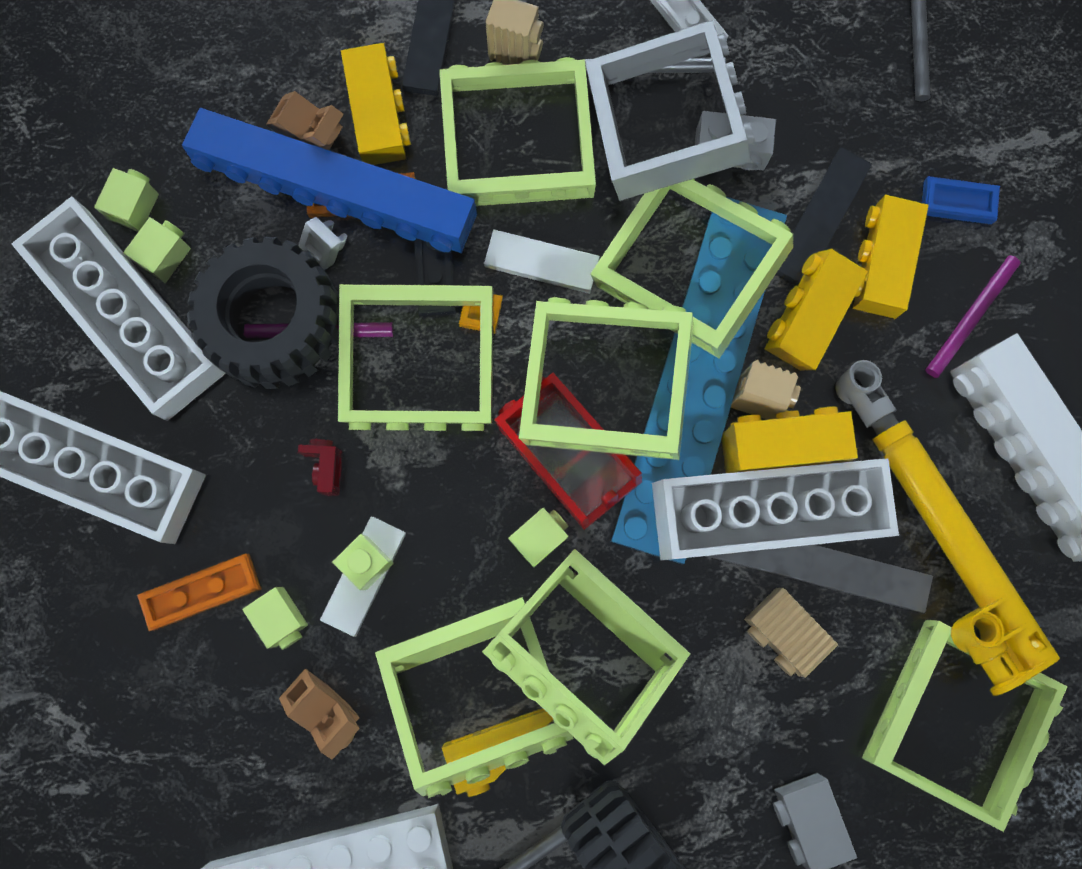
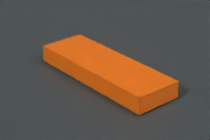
(199, 592)

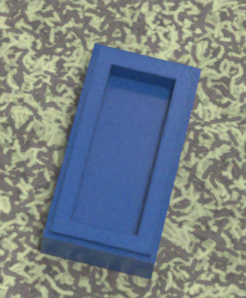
(961, 200)

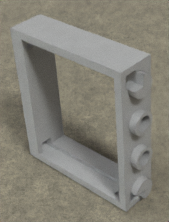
(684, 163)

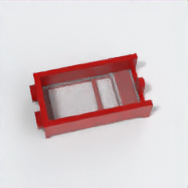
(581, 480)

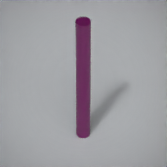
(973, 316)
(367, 329)

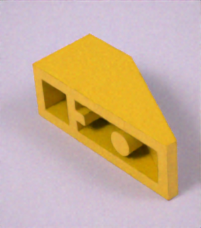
(490, 737)

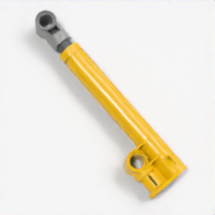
(1011, 640)

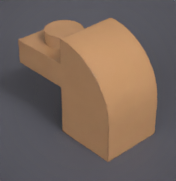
(305, 122)
(320, 712)

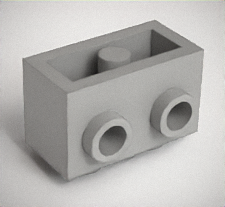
(716, 125)
(814, 823)

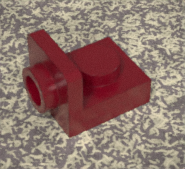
(327, 472)

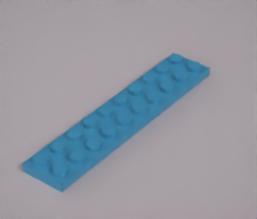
(719, 275)

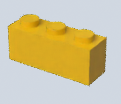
(375, 104)
(890, 255)
(815, 309)

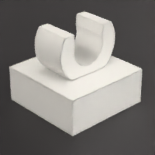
(321, 241)

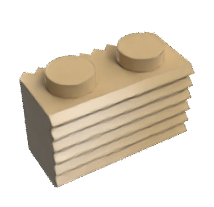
(513, 32)
(765, 390)
(790, 633)

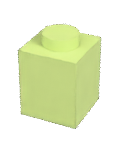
(127, 198)
(158, 248)
(540, 536)
(363, 562)
(276, 618)

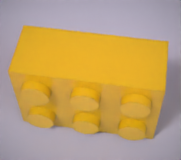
(789, 440)

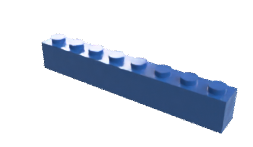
(330, 180)

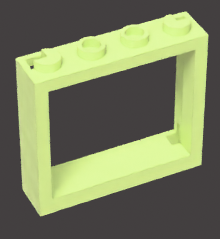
(526, 187)
(714, 200)
(414, 295)
(601, 440)
(620, 617)
(441, 643)
(1018, 761)

